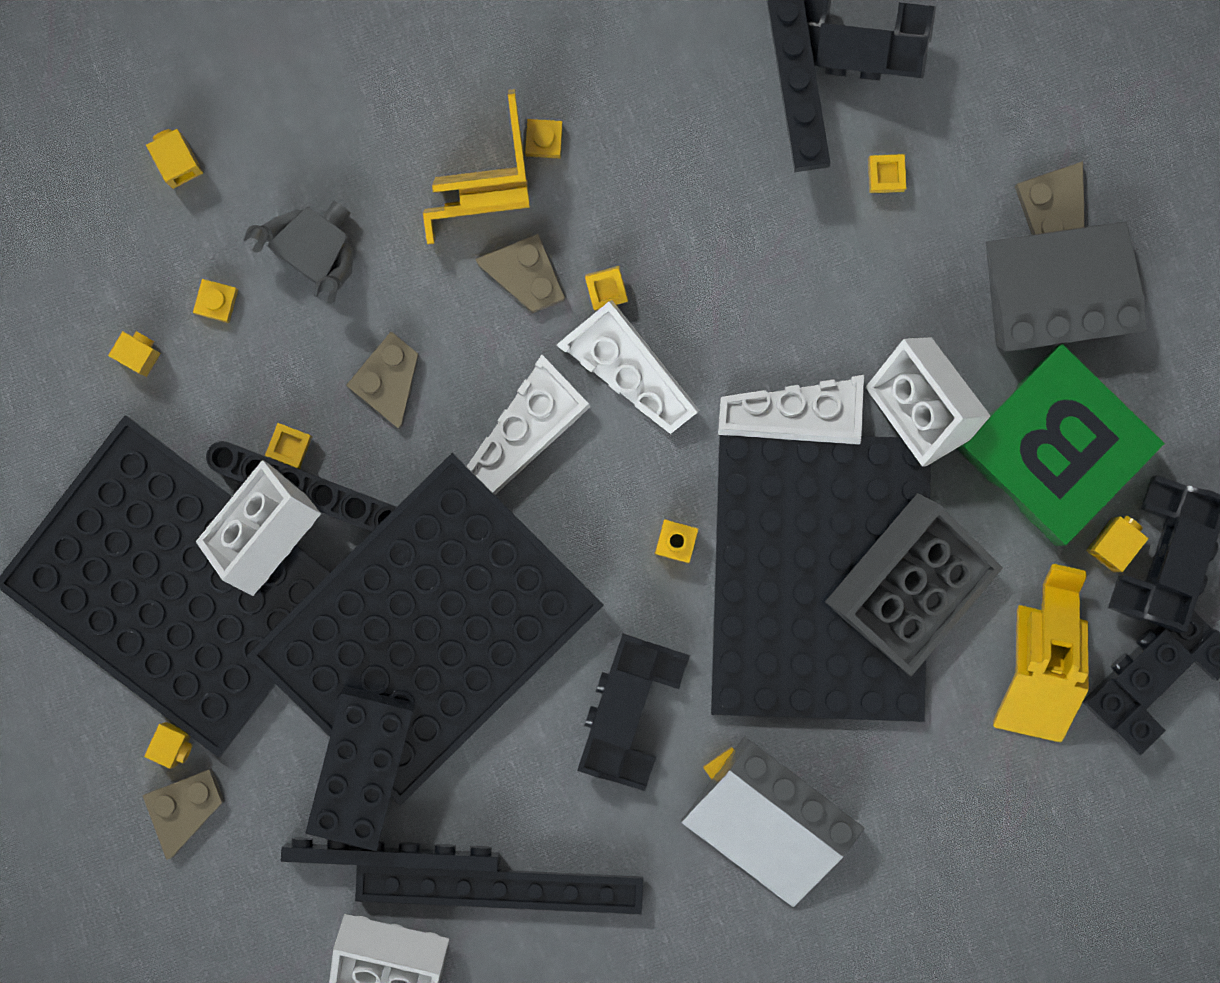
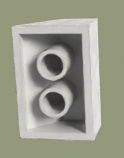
(926, 400)
(257, 529)
(386, 953)

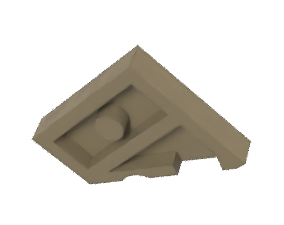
(524, 273)
(387, 378)
(182, 809)

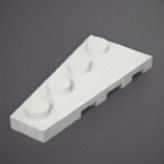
(624, 360)
(807, 413)
(533, 420)

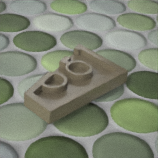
(1053, 200)

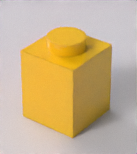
(174, 157)
(1118, 543)

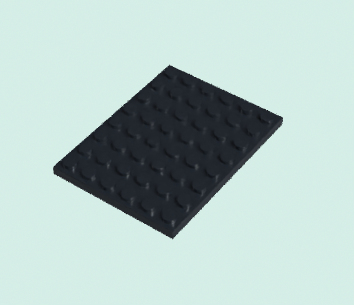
(785, 539)
(138, 596)
(431, 609)

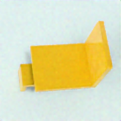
(485, 189)
(1050, 661)

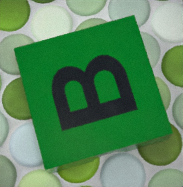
(1061, 446)

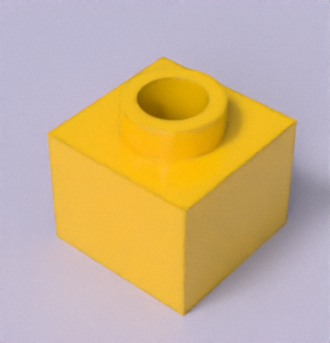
(135, 352)
(664, 547)
(169, 746)

